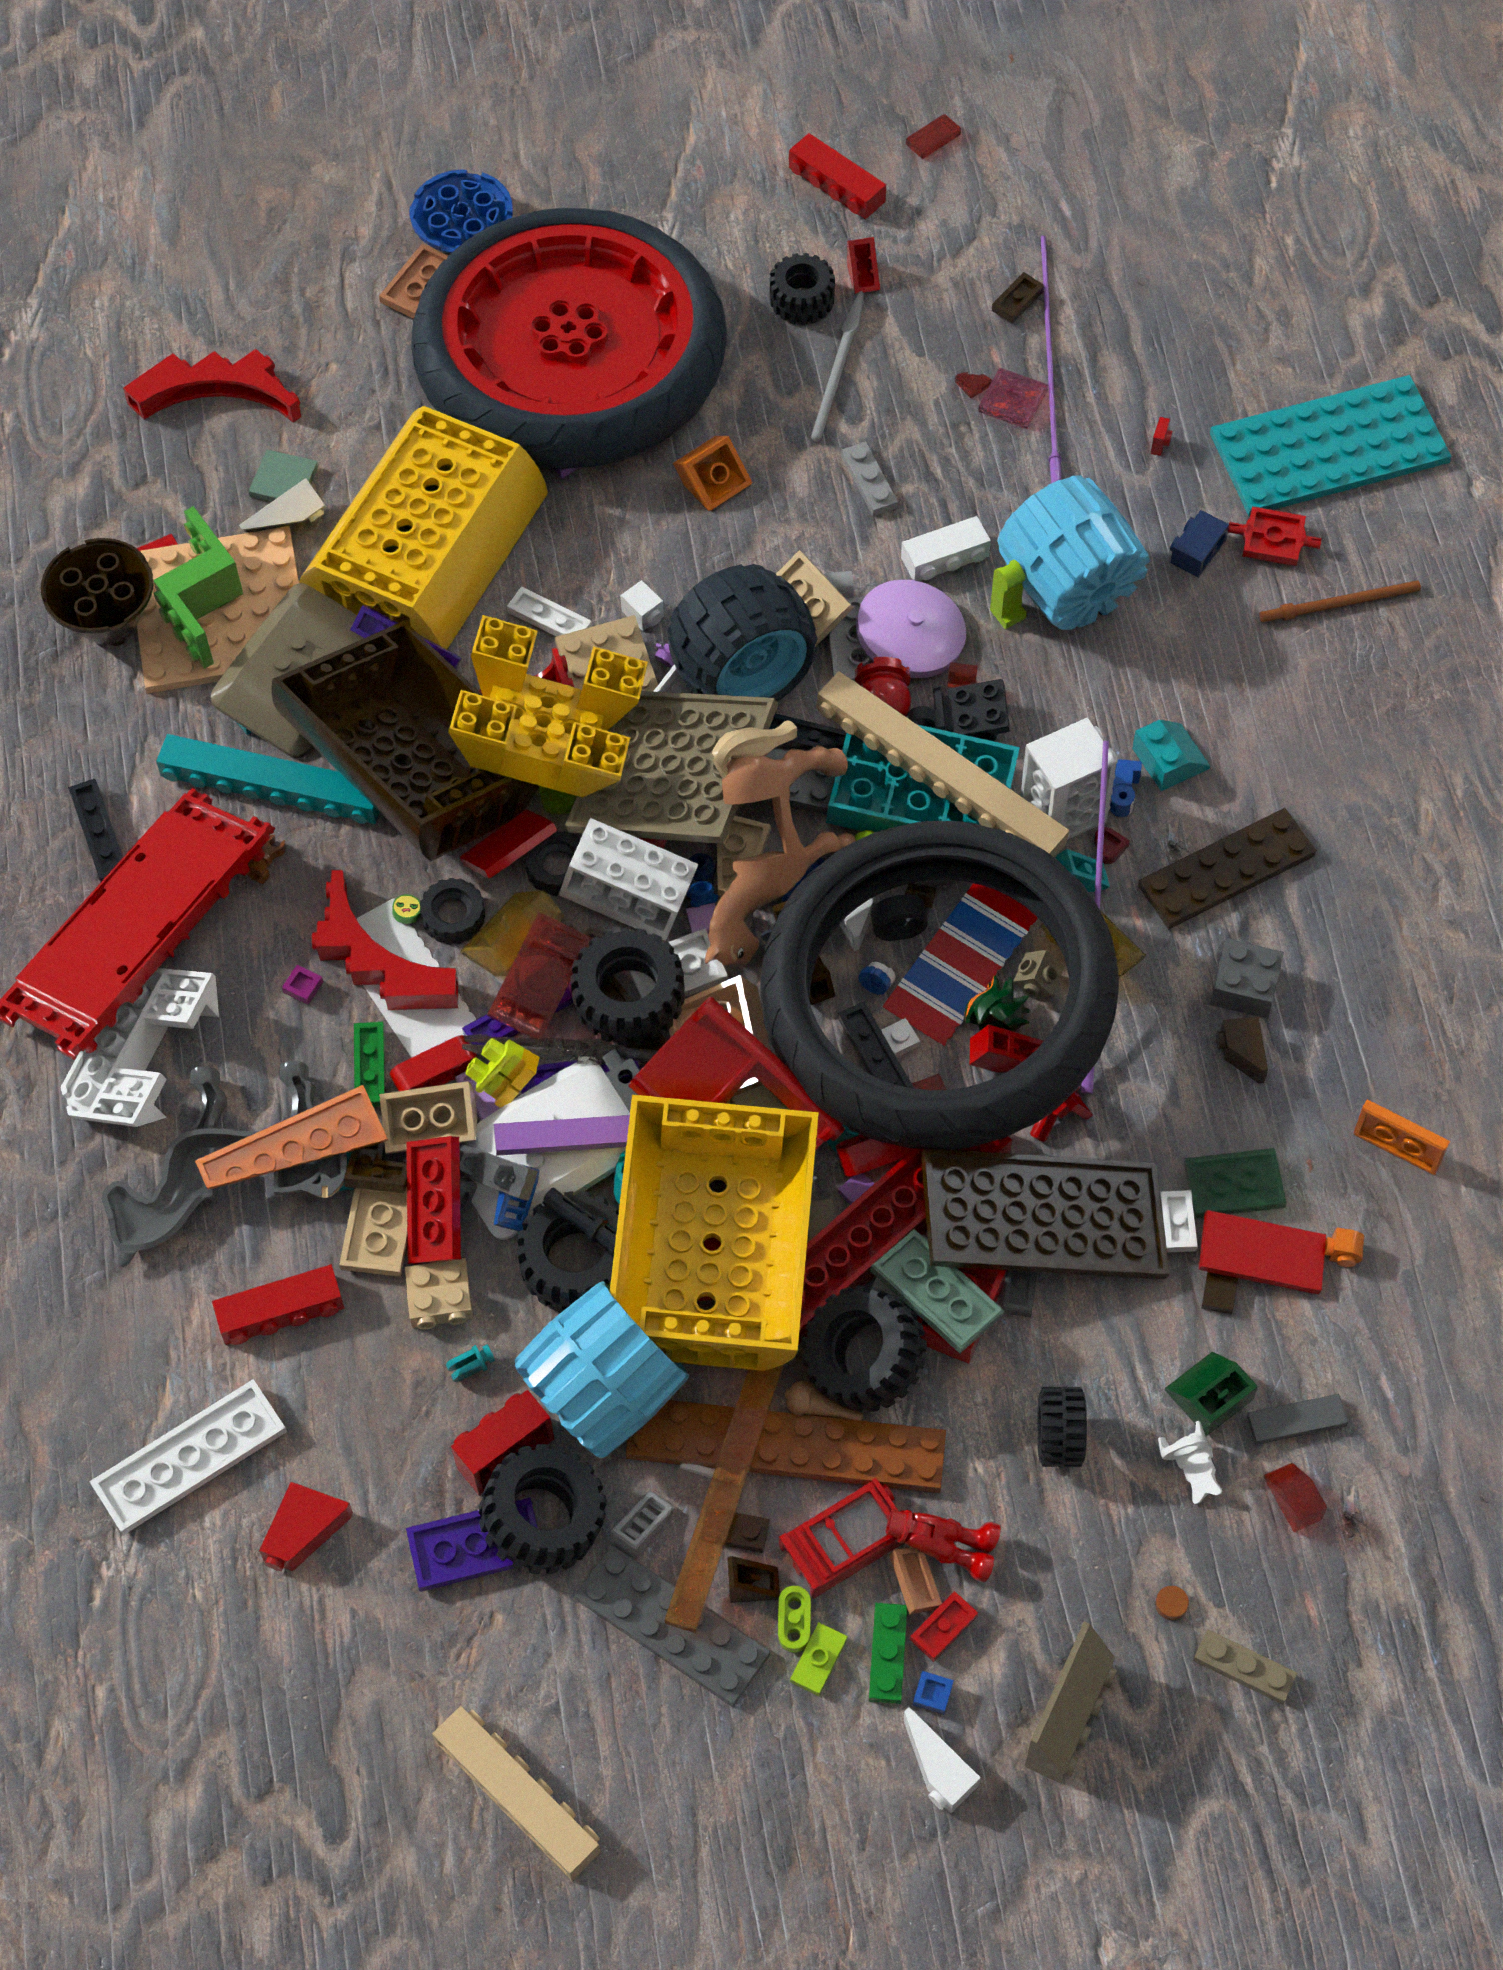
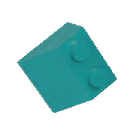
(1168, 753)

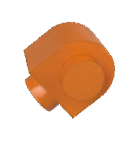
(1345, 1247)

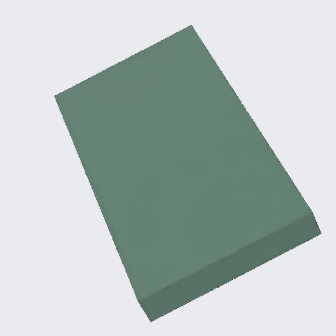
(937, 1294)

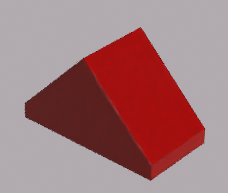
(863, 265)

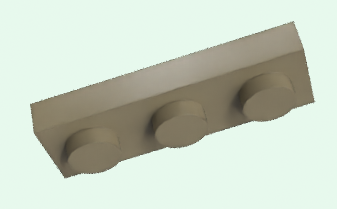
(1245, 1666)

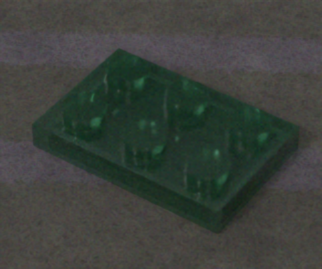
(1235, 1182)

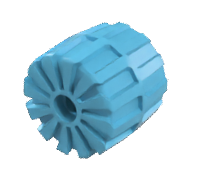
(1073, 551)
(599, 1371)

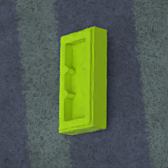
(818, 1659)

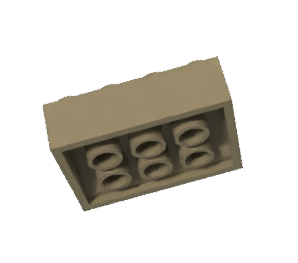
(1071, 1706)

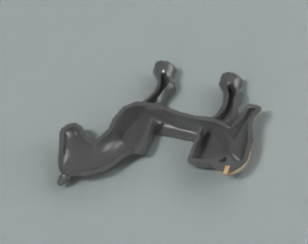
(145, 1223)

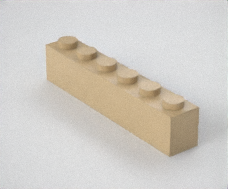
(517, 1793)

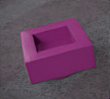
(302, 984)

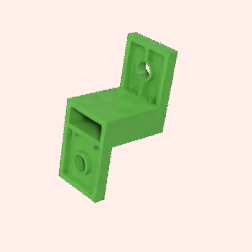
(197, 587)

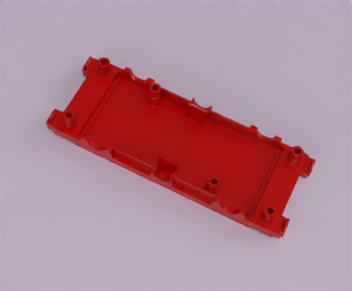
(133, 922)

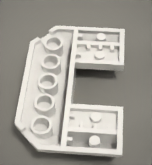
(113, 1079)

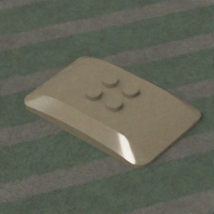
(295, 633)

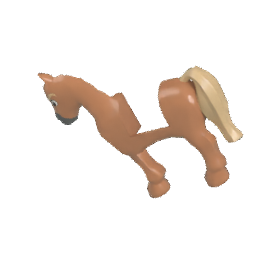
(770, 875)

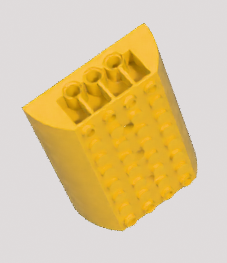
(758, 1219)

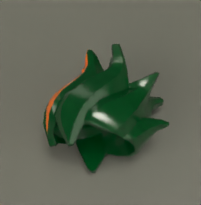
(997, 1007)

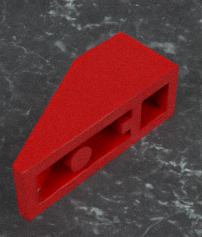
(1000, 1048)

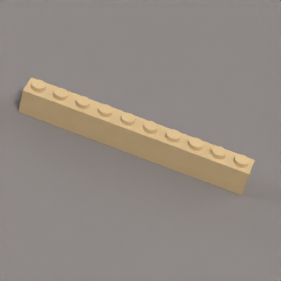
(937, 764)

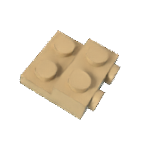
(438, 1293)

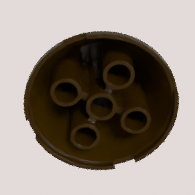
(98, 589)

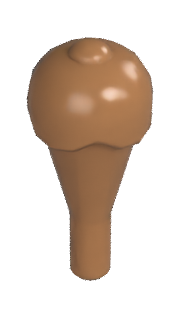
(807, 1400)

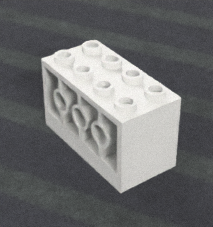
(1065, 776)
(627, 879)

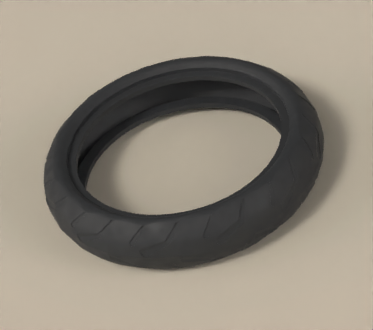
(960, 1115)

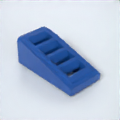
(521, 1211)

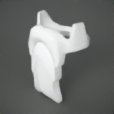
(1194, 1457)

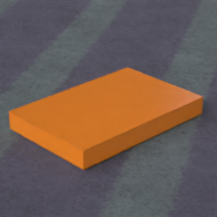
(1401, 1137)

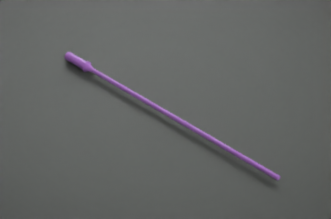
(1054, 459)
(1087, 1084)

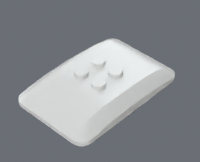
(569, 1094)

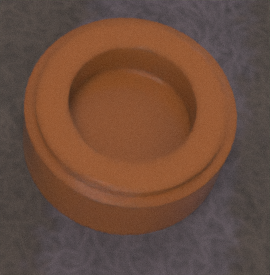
(1172, 1602)

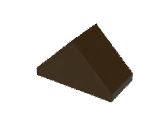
(752, 1581)

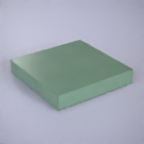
(279, 474)

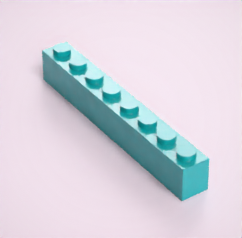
(263, 778)

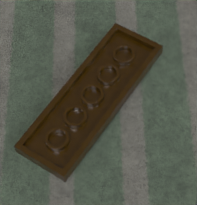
(1226, 868)

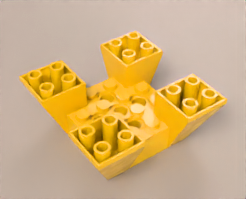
(540, 726)

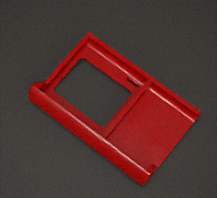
(713, 1060)

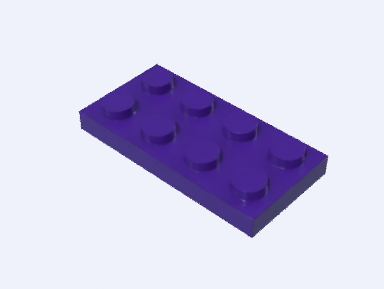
(457, 1549)

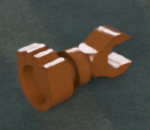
(258, 869)

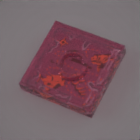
(1013, 398)

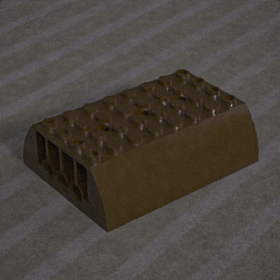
(408, 701)

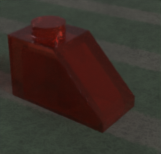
(1296, 1496)

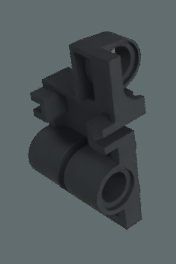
(968, 710)

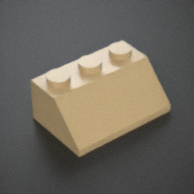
(429, 1114)

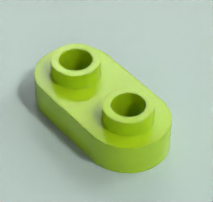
(794, 1619)

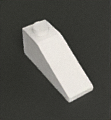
(291, 507)
(943, 1770)

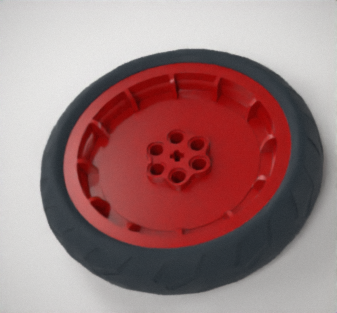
(570, 335)

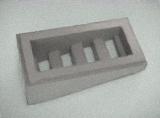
(629, 1540)

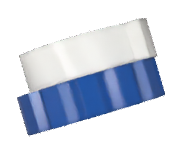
(876, 978)

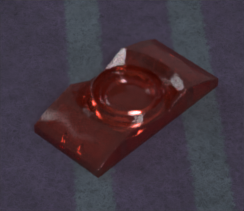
(538, 977)

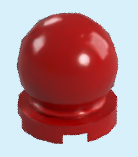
(887, 681)

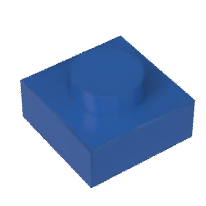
(933, 1692)

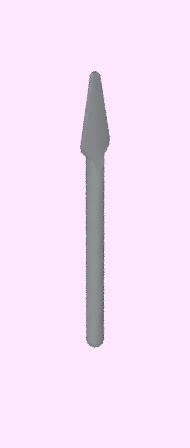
(849, 328)

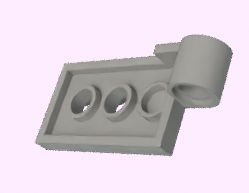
(842, 645)

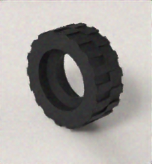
(534, 860)
(449, 890)

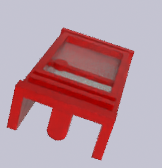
(842, 1538)

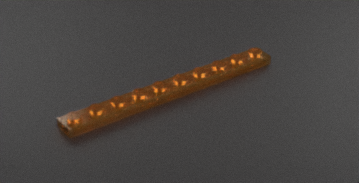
(722, 1499)

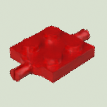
(1274, 536)

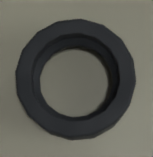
(899, 917)

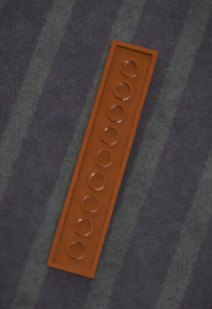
(798, 1446)

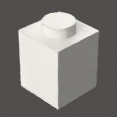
(643, 604)

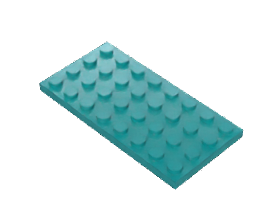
(1330, 444)

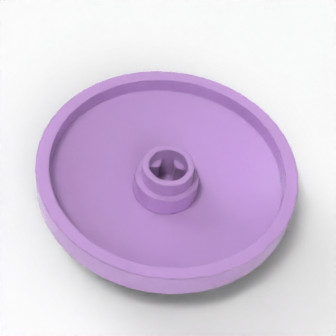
(911, 624)

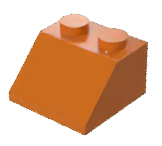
(713, 472)

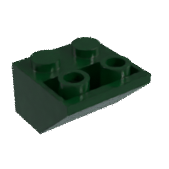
(1212, 1391)

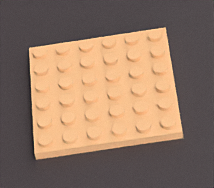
(266, 575)

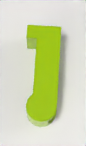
(1007, 594)

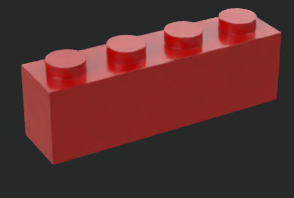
(837, 176)
(278, 1305)

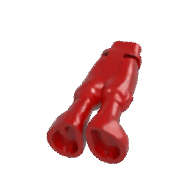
(937, 1537)

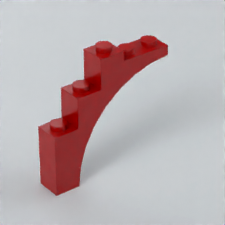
(213, 376)
(401, 982)

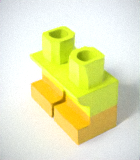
(506, 1073)

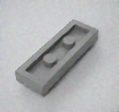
(869, 479)

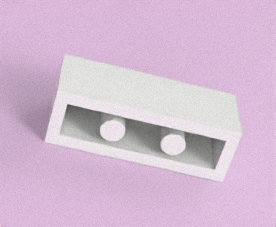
(945, 549)

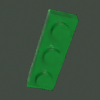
(370, 1059)
(888, 1653)

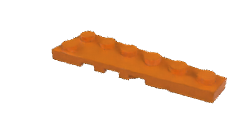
(312, 1135)

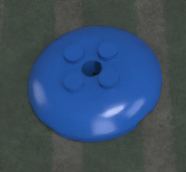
(457, 207)

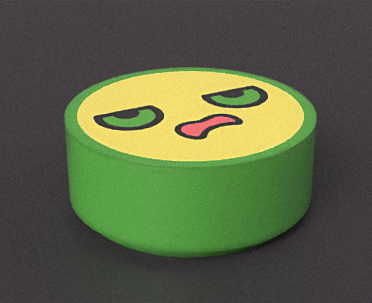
(406, 909)

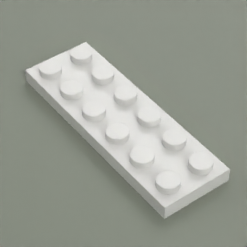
(188, 1457)

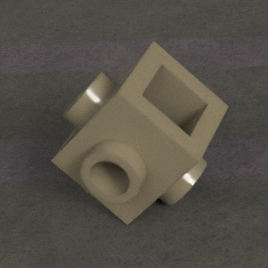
(1038, 974)

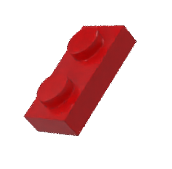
(944, 1626)

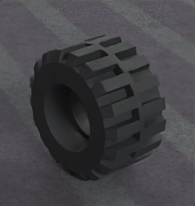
(802, 304)
(1061, 1427)

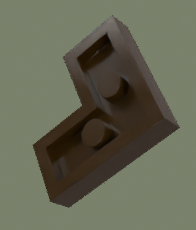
(371, 1172)

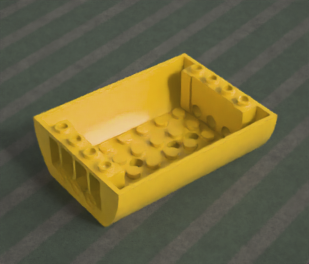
(456, 534)

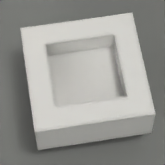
(901, 1037)

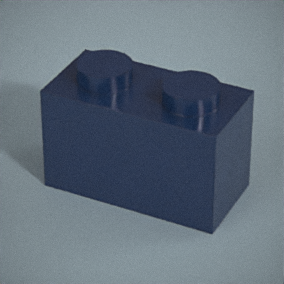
(1199, 543)

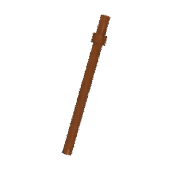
(1290, 611)

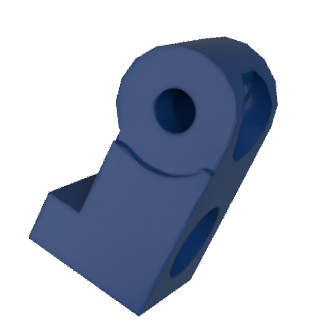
(1123, 794)

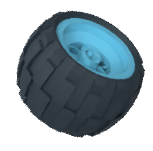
(742, 635)

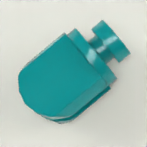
(470, 1362)

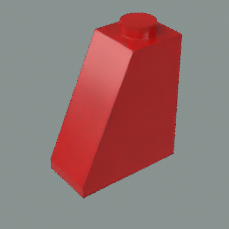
(301, 1526)

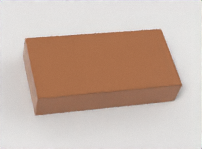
(915, 1580)

